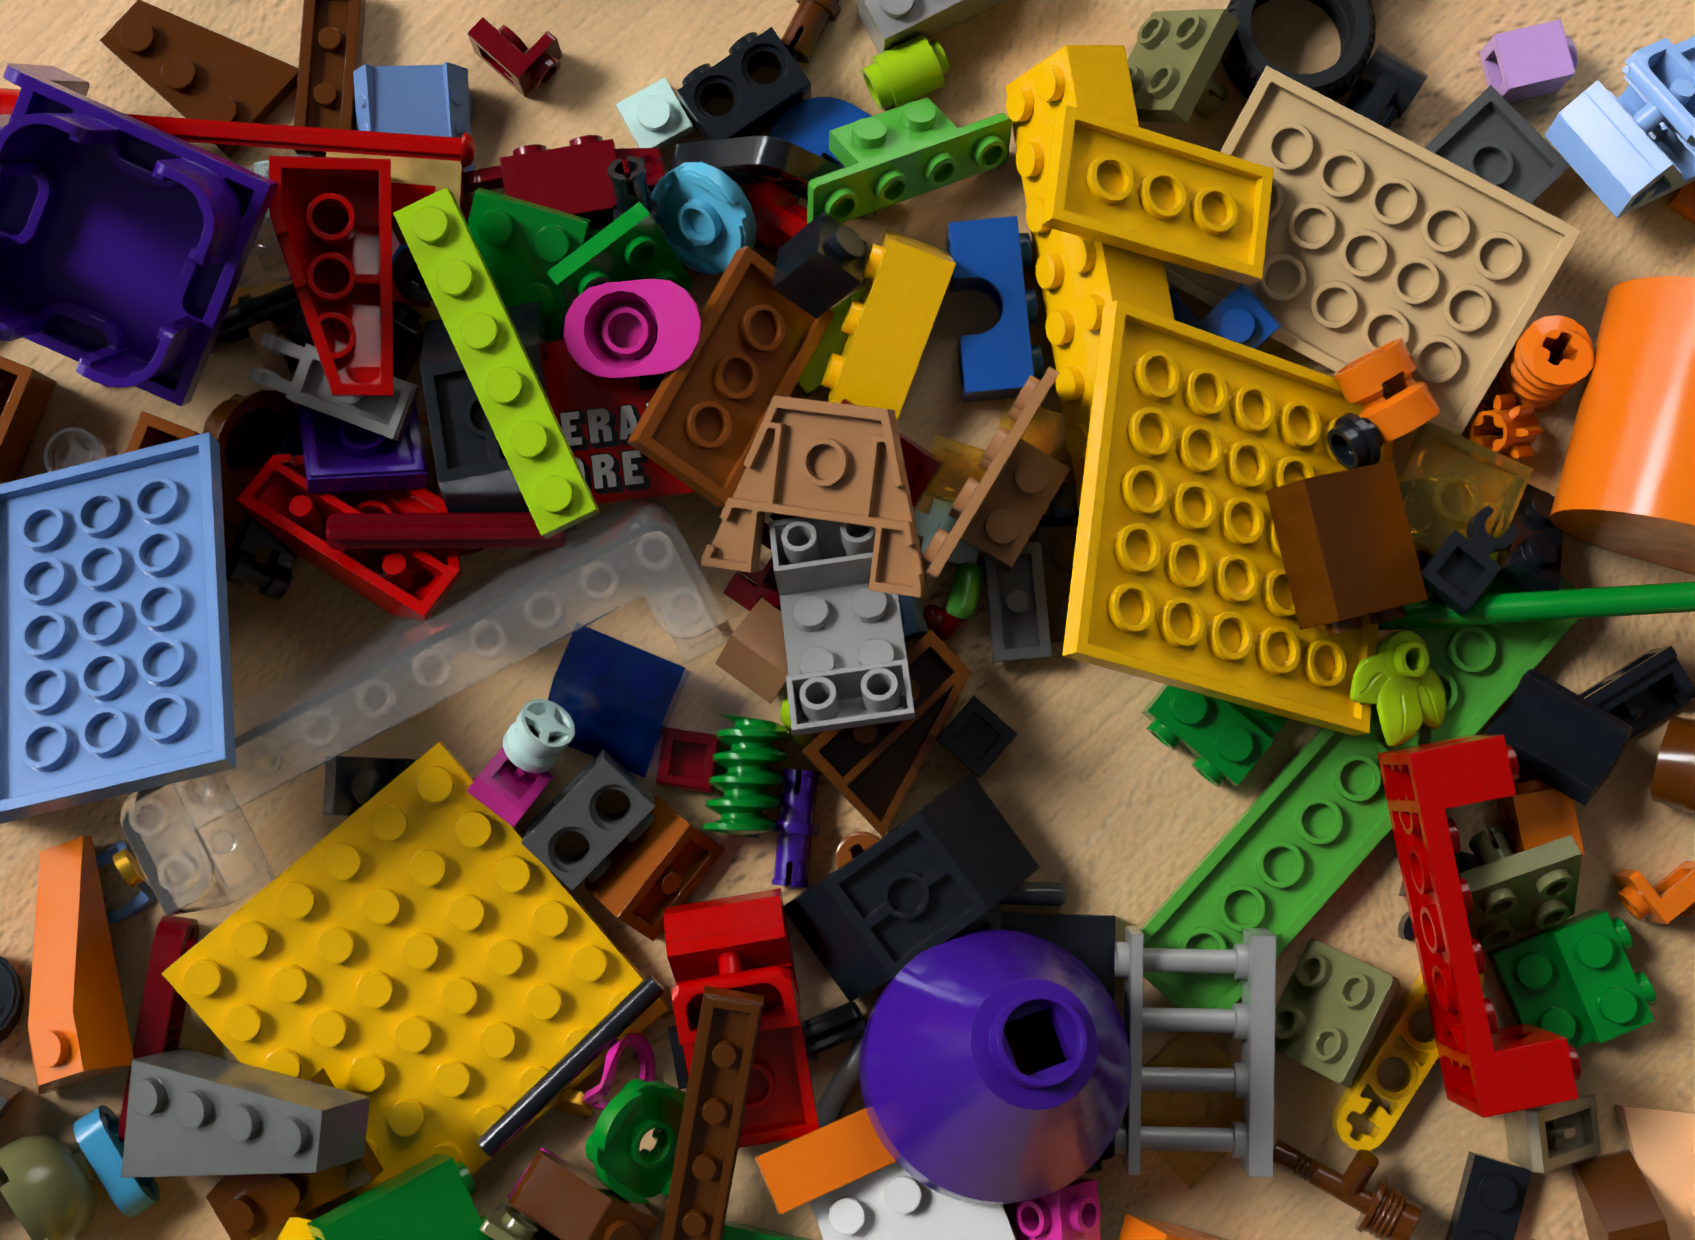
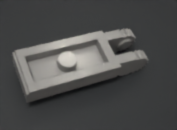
(310, 388)

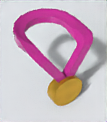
(582, 1103)

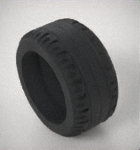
(1357, 38)

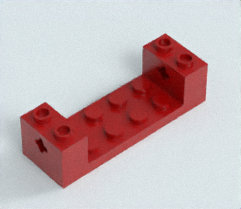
(1480, 1065)

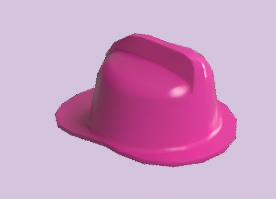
(632, 328)

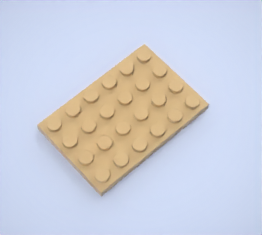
(1386, 246)

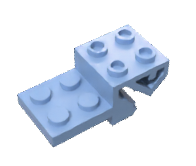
(1637, 142)

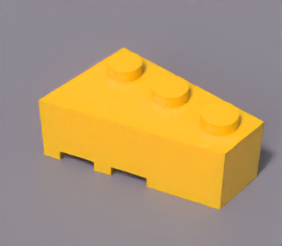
(889, 322)

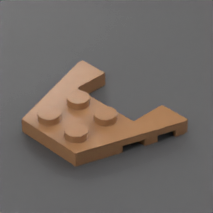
(832, 467)

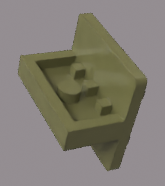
(1332, 1011)

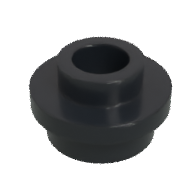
(1355, 441)

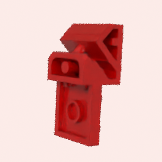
(747, 948)

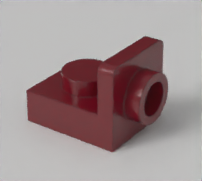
(506, 55)

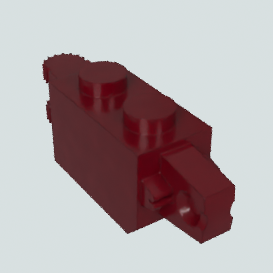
(565, 177)

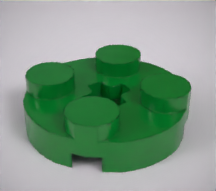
(618, 1135)

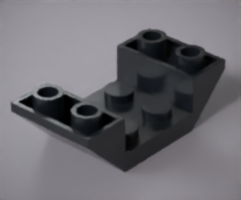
(465, 449)
(912, 888)

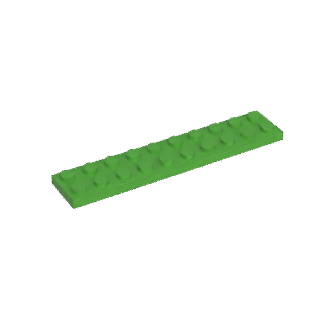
(1329, 811)

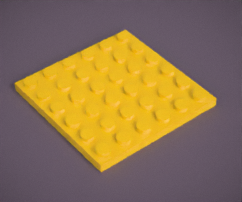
(1177, 528)
(414, 968)

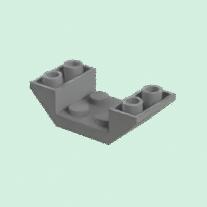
(838, 634)

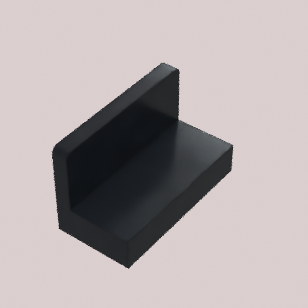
(1561, 736)

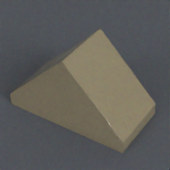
(1553, 1134)

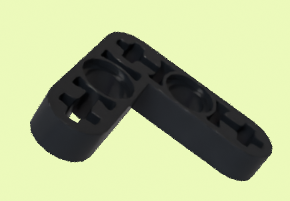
(760, 161)

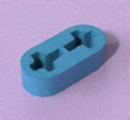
(100, 1142)

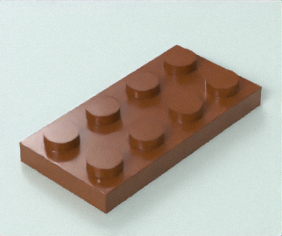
(714, 403)

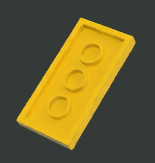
(1157, 196)

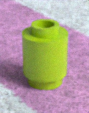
(906, 72)

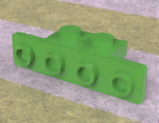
(903, 157)

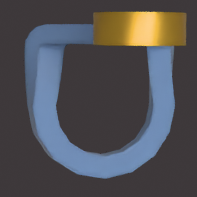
(133, 875)

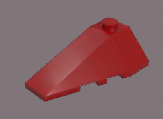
(338, 251)

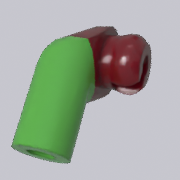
(961, 602)

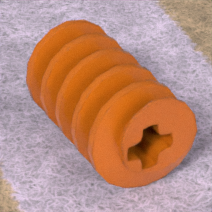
(1547, 362)

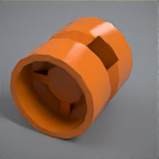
(1400, 409)

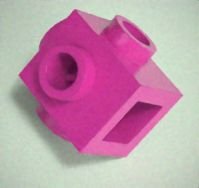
(1061, 1215)

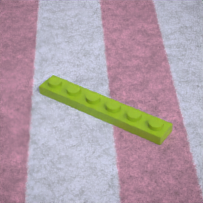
(496, 363)

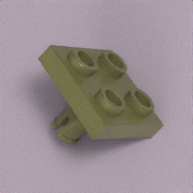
(1176, 62)
(1521, 888)

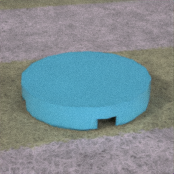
(704, 216)

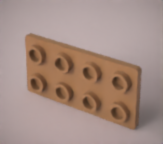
(1010, 498)

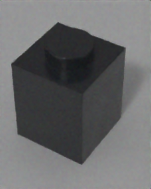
(820, 265)

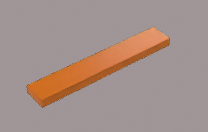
(836, 1153)

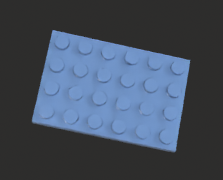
(113, 628)

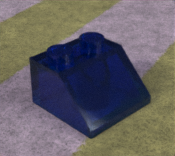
(616, 697)

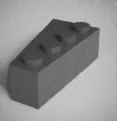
(232, 1118)

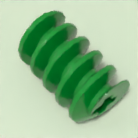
(747, 777)

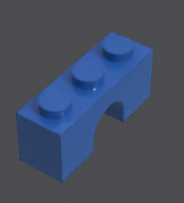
(992, 261)

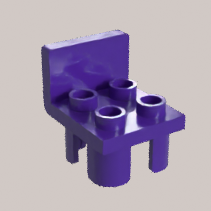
(117, 237)

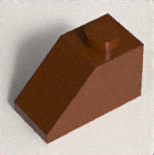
(1617, 1199)
(577, 1204)

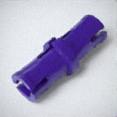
(795, 828)

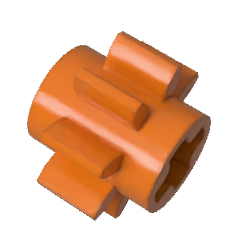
(1505, 426)

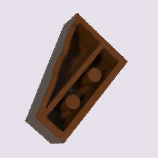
(880, 761)

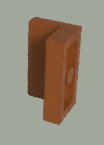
(655, 870)

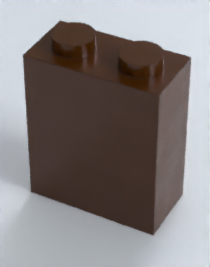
(1347, 548)

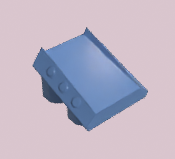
(414, 100)

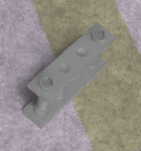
(1247, 1080)

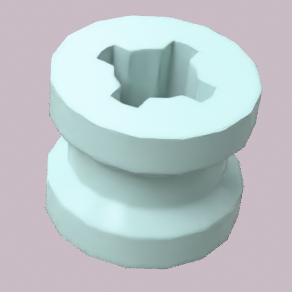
(538, 736)

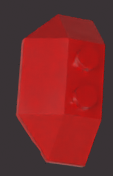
(397, 580)

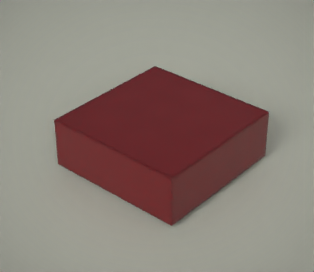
(687, 759)

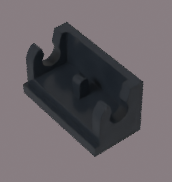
(1644, 689)

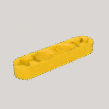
(1393, 1042)

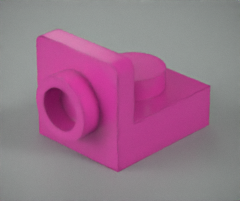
(508, 788)

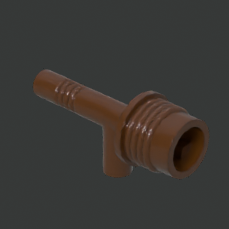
(1383, 1210)

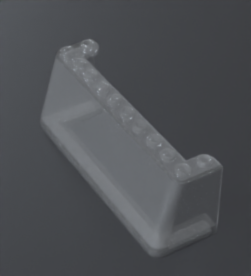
(194, 830)

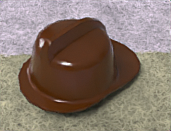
(246, 436)

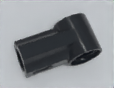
(1385, 87)

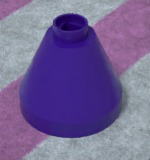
(949, 1086)

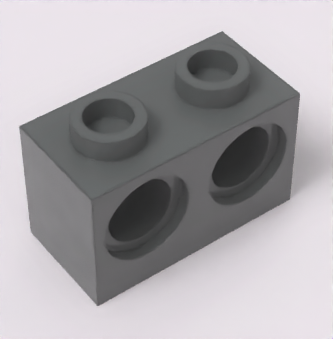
(577, 811)

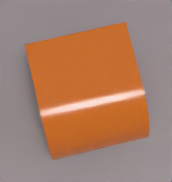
(1634, 432)

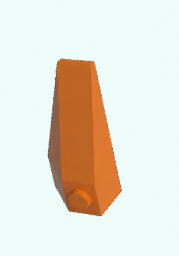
(75, 989)

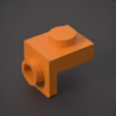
(1663, 901)

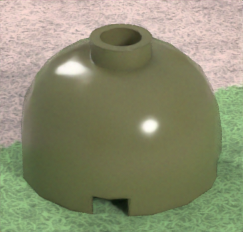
(48, 1187)

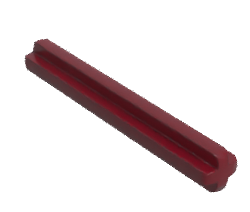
(437, 531)

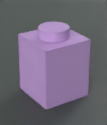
(1529, 61)

